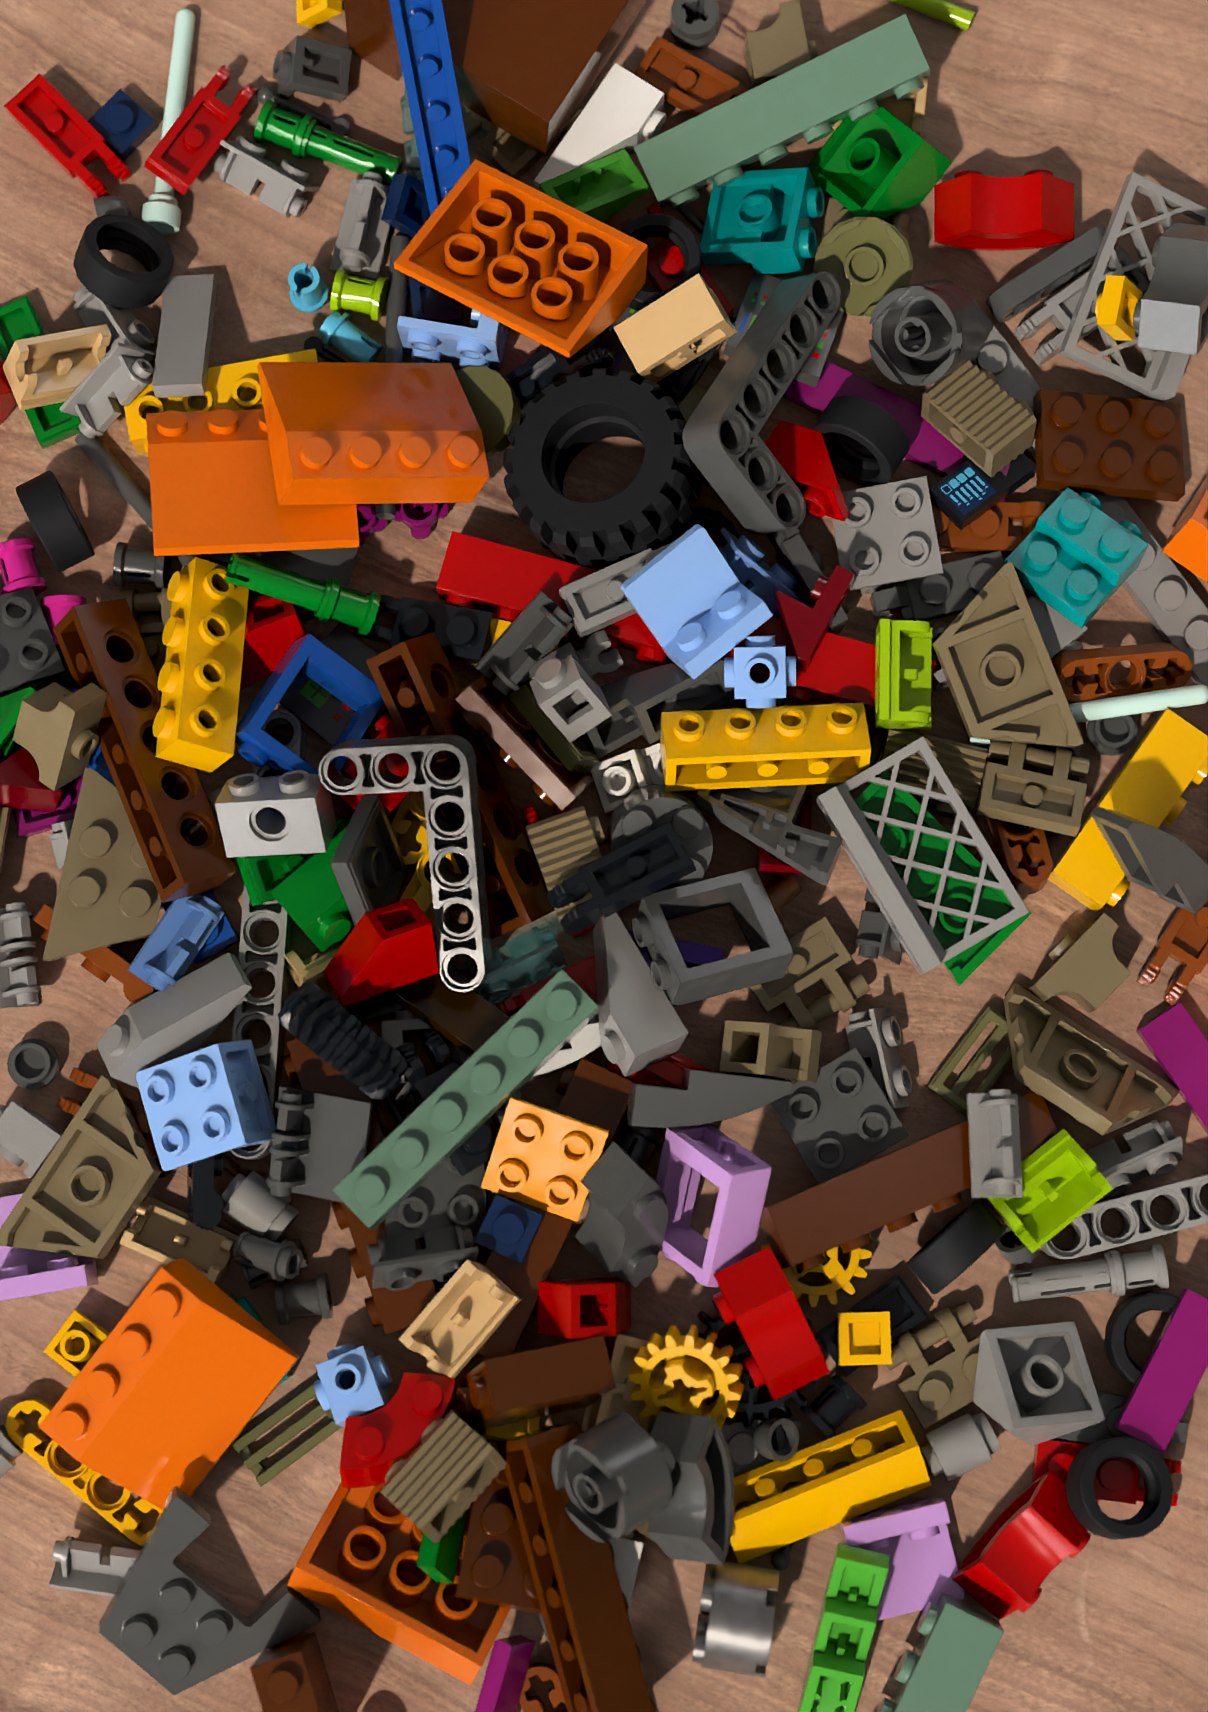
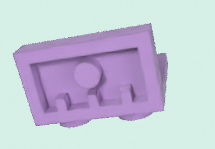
(39, 1272)
(918, 1552)

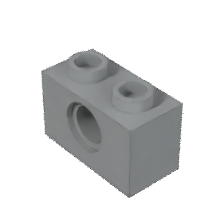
(255, 830)

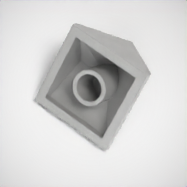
(1036, 1381)

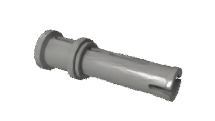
(1112, 1273)

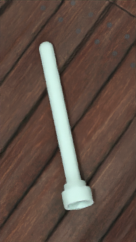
(162, 209)
(1131, 705)

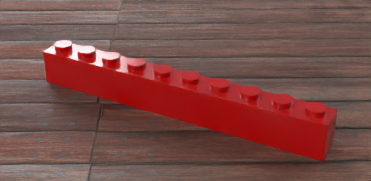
(508, 578)

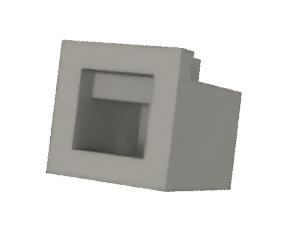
(563, 688)
(26, 1137)

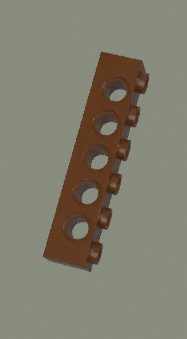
(107, 649)
(421, 701)

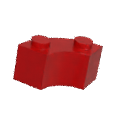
(1004, 211)
(771, 1323)
(394, 1431)
(1022, 1548)

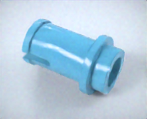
(307, 289)
(349, 338)

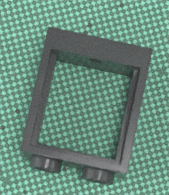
(755, 916)

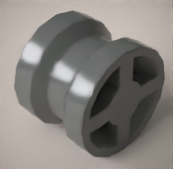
(693, 31)

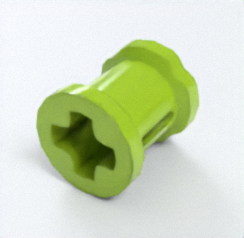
(359, 294)

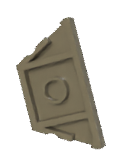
(1004, 669)
(104, 880)
(1078, 1067)
(87, 1182)

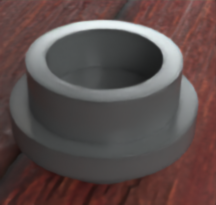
(1112, 735)
(33, 1064)

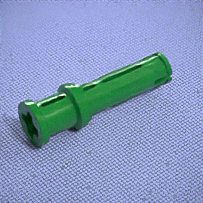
(308, 138)
(325, 598)

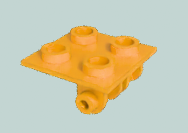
(543, 1158)

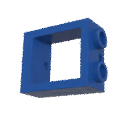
(331, 673)

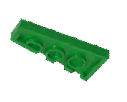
(923, 884)

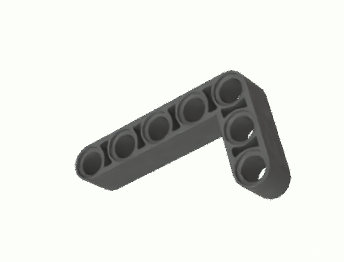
(726, 423)
(442, 836)

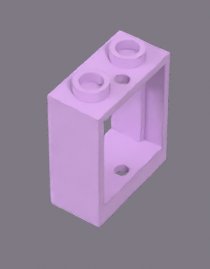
(739, 1204)

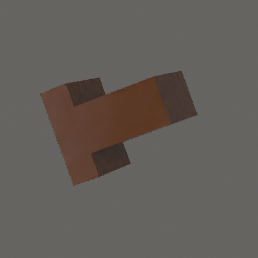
(511, 59)

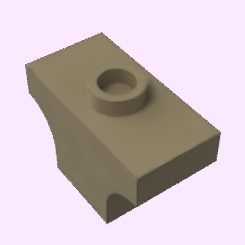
(779, 46)
(60, 730)
(1083, 967)
(770, 1051)

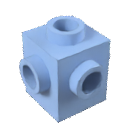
(760, 650)
(336, 1375)

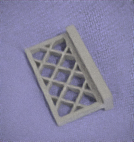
(1162, 368)
(882, 878)

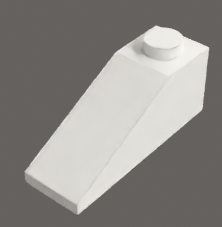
(614, 119)

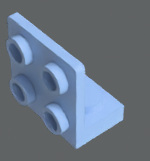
(467, 346)
(694, 602)
(206, 1103)

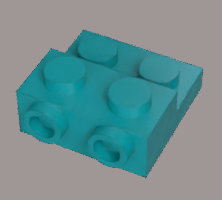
(763, 221)
(1077, 556)

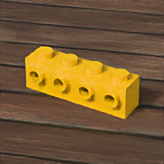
(227, 387)
(201, 667)
(763, 746)
(1144, 789)
(826, 1485)

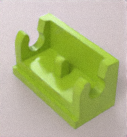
(903, 674)
(1057, 1189)

